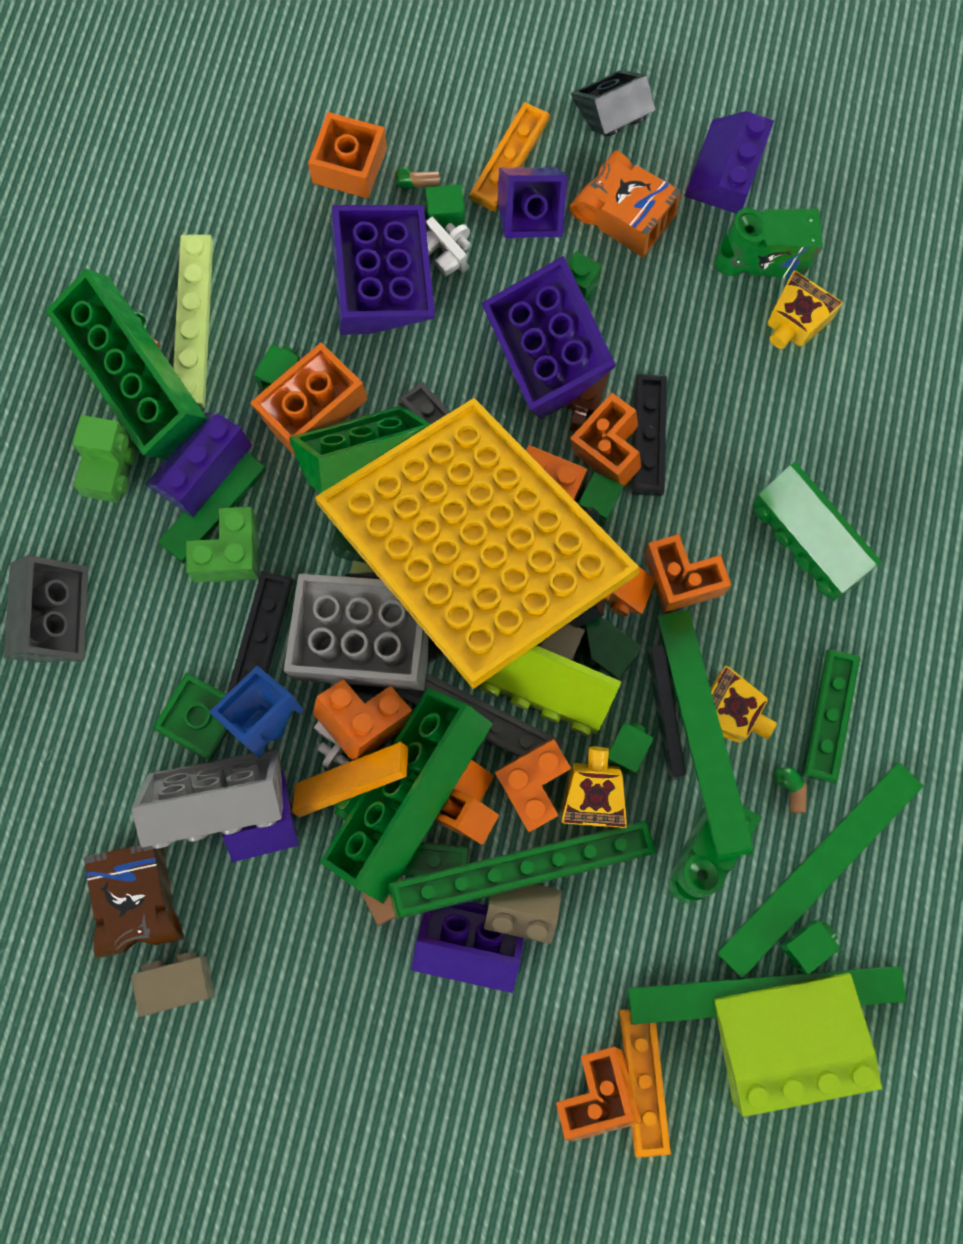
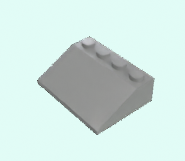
(354, 634)
(209, 799)

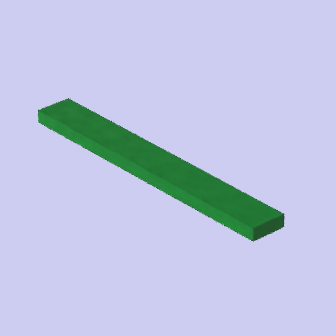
(704, 736)
(519, 869)
(819, 870)
(696, 999)

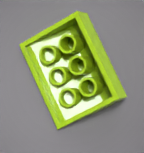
(557, 688)
(796, 1045)

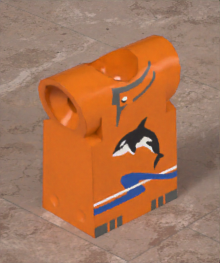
(627, 204)

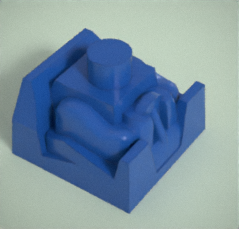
(256, 710)

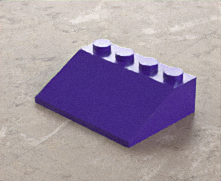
(380, 267)
(549, 337)

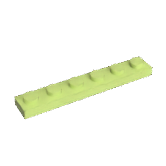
(193, 314)

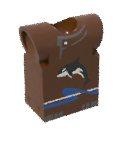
(131, 899)

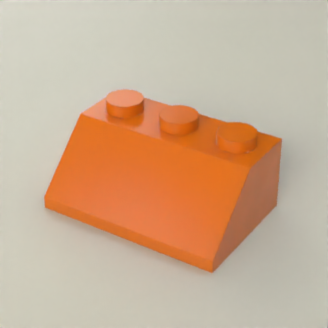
(310, 396)

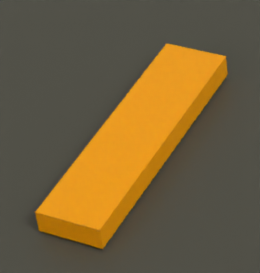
(510, 153)
(350, 779)
(645, 1073)

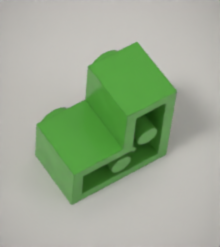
(104, 459)
(232, 555)

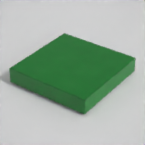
(188, 717)

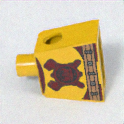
(801, 312)
(740, 707)
(595, 793)

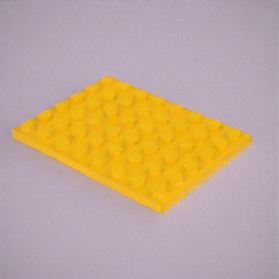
(476, 540)

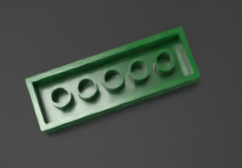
(125, 364)
(394, 818)

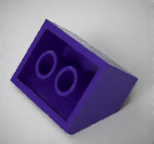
(729, 160)
(200, 464)
(460, 949)

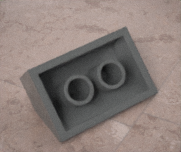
(46, 610)

